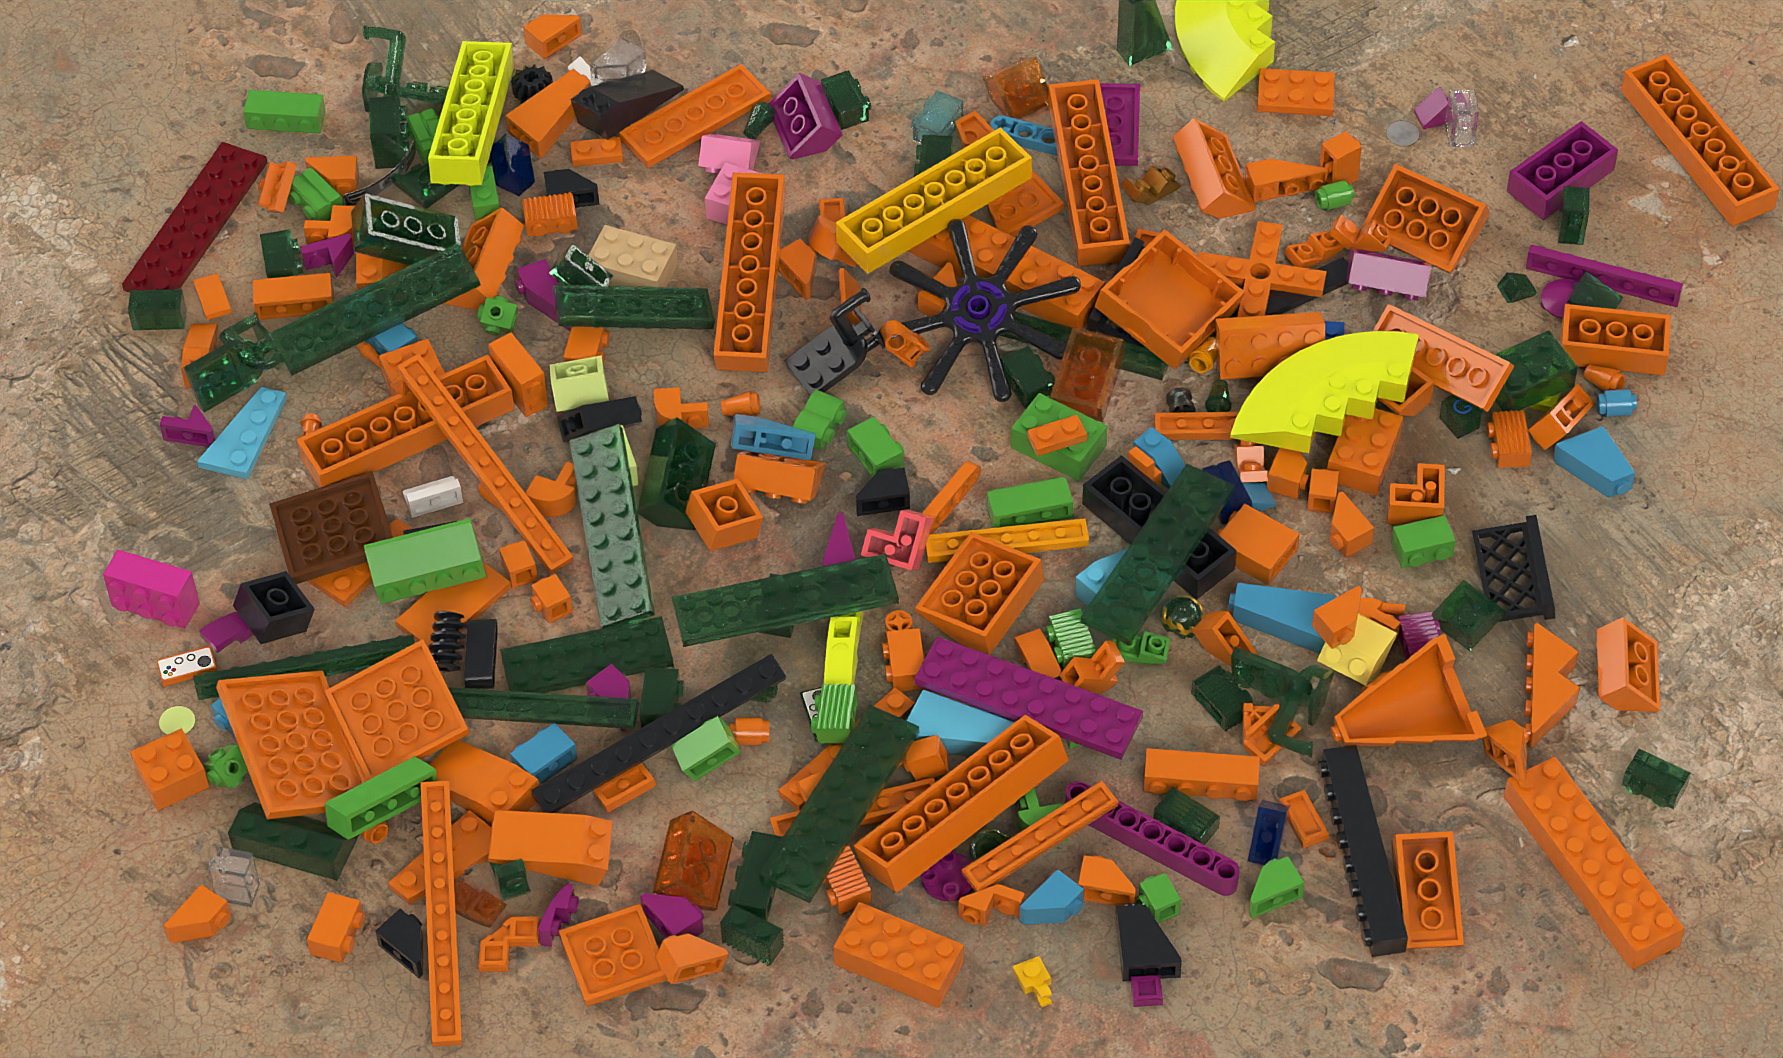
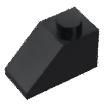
(565, 181)
(884, 493)
(403, 940)

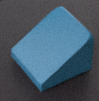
(1260, 496)

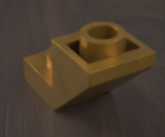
(1153, 186)

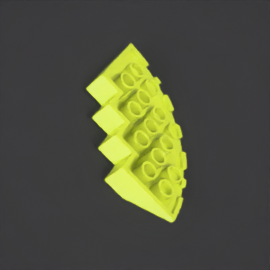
(1225, 41)
(1323, 385)

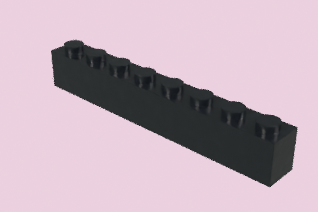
(1363, 851)

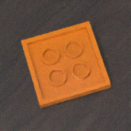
(612, 955)

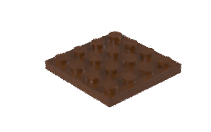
(330, 526)

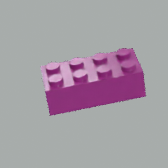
(1571, 160)

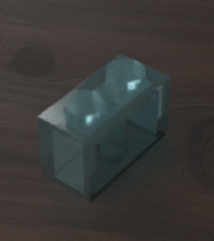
(937, 116)

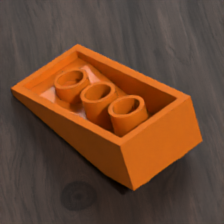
(484, 781)
(553, 844)
(1428, 889)

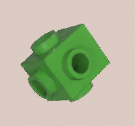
(500, 324)
(226, 766)

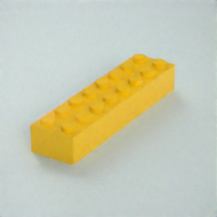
(933, 200)

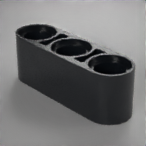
(481, 653)

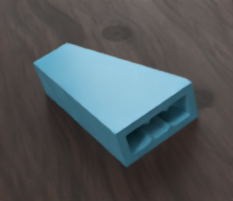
(957, 725)

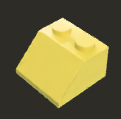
(1364, 654)

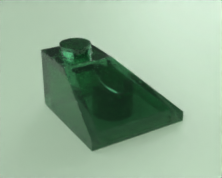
(1467, 615)

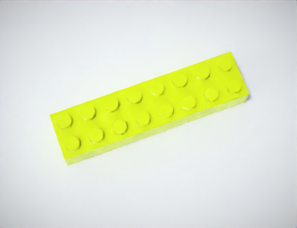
(471, 113)

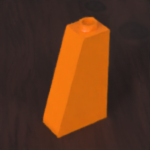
(547, 113)

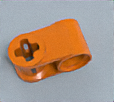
(907, 345)

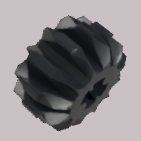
(530, 82)

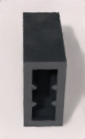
(599, 416)
(1144, 945)

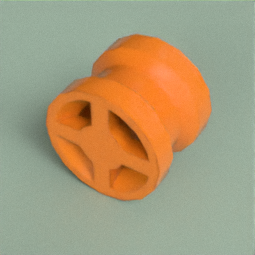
(898, 619)

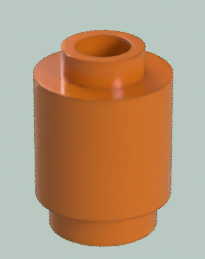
(750, 731)

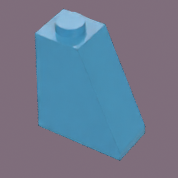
(1596, 462)

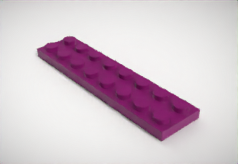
(1017, 692)

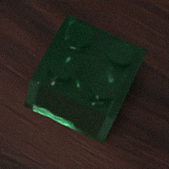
(388, 131)

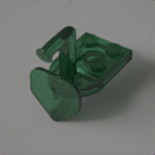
(390, 83)
(234, 364)
(1285, 684)

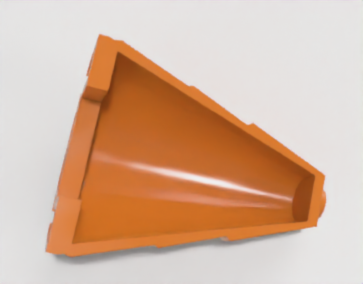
(1412, 705)

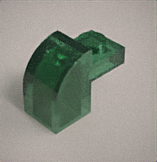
(510, 879)

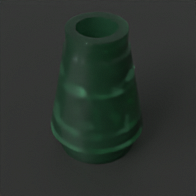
(760, 118)
(1218, 397)

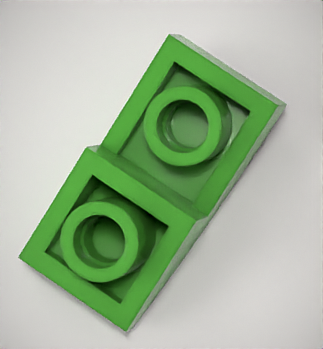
(1145, 649)

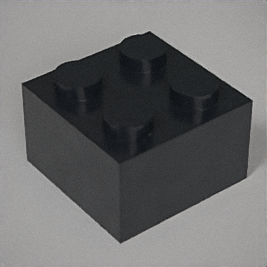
(273, 607)

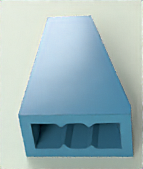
(1279, 612)

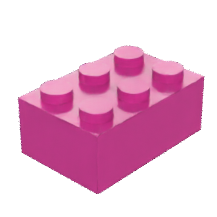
(151, 589)

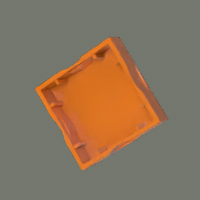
(1169, 299)

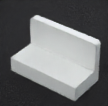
(433, 496)

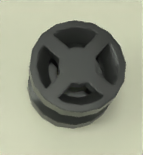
(1180, 400)

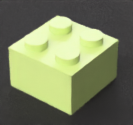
(578, 383)

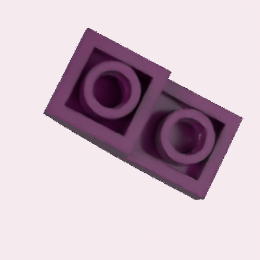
(225, 631)
(558, 912)

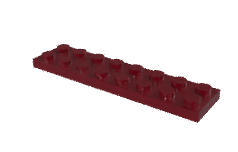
(196, 220)

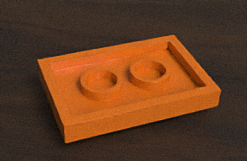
(1296, 92)

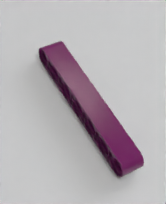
(1162, 847)

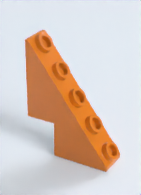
(1548, 687)

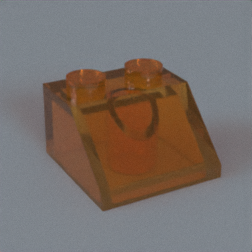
(1018, 88)

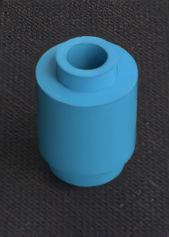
(1616, 403)

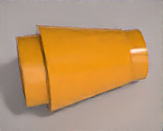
(1204, 356)

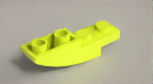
(842, 649)

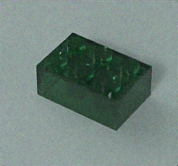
(1538, 373)

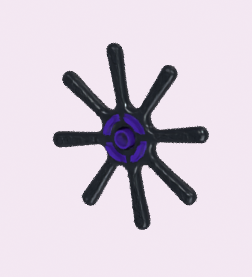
(990, 323)

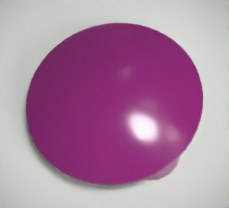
(1556, 296)
(945, 878)

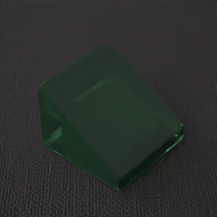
(1516, 287)

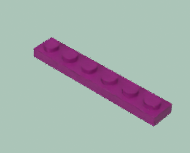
(1615, 277)

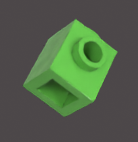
(1159, 897)

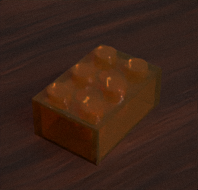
(1088, 372)

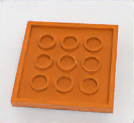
(397, 710)

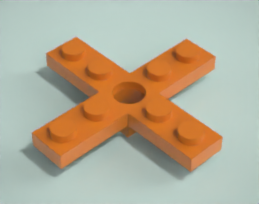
(1263, 264)

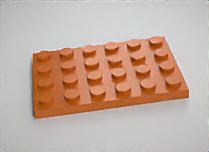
(290, 741)

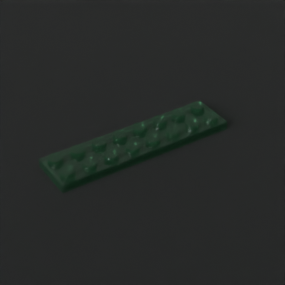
(375, 309)
(612, 527)
(1157, 554)
(784, 600)
(839, 803)

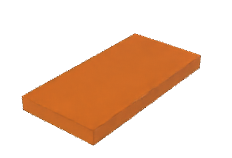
(466, 598)

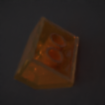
(694, 861)

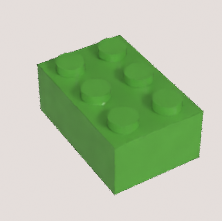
(1072, 460)

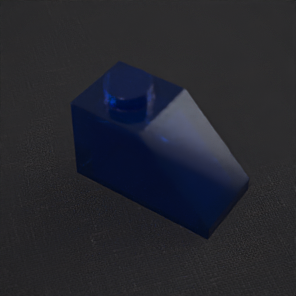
(1268, 832)

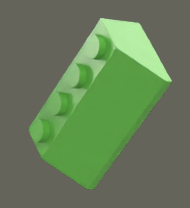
(425, 561)

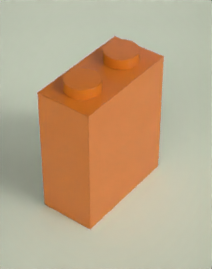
(520, 373)
(1260, 543)

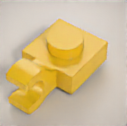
(1034, 978)

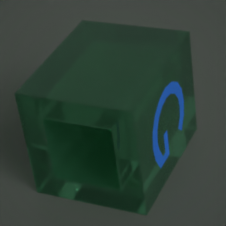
(1460, 416)

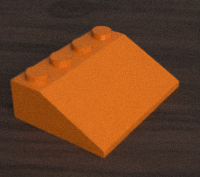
(1427, 218)
(981, 592)

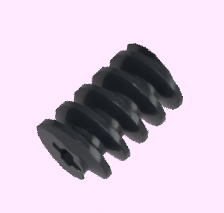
(446, 639)

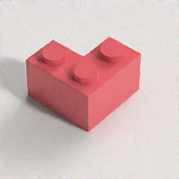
(905, 545)

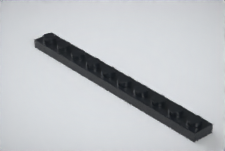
(658, 735)

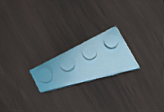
(245, 437)

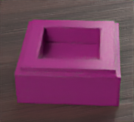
(1146, 990)

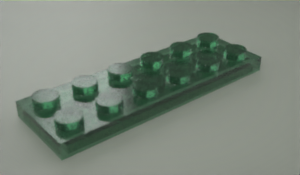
(633, 307)
(579, 657)

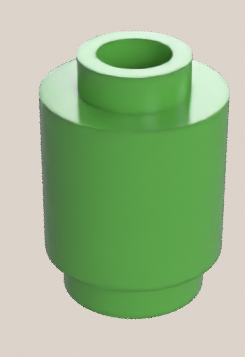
(1334, 195)

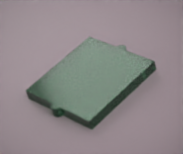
(1594, 293)

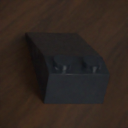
(621, 102)

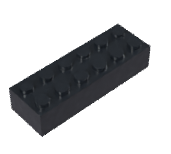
(1125, 501)

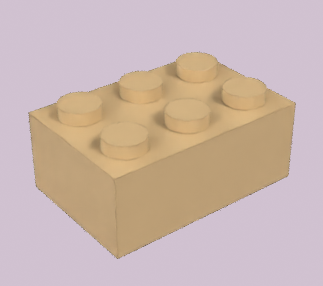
(634, 258)

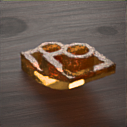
(477, 906)

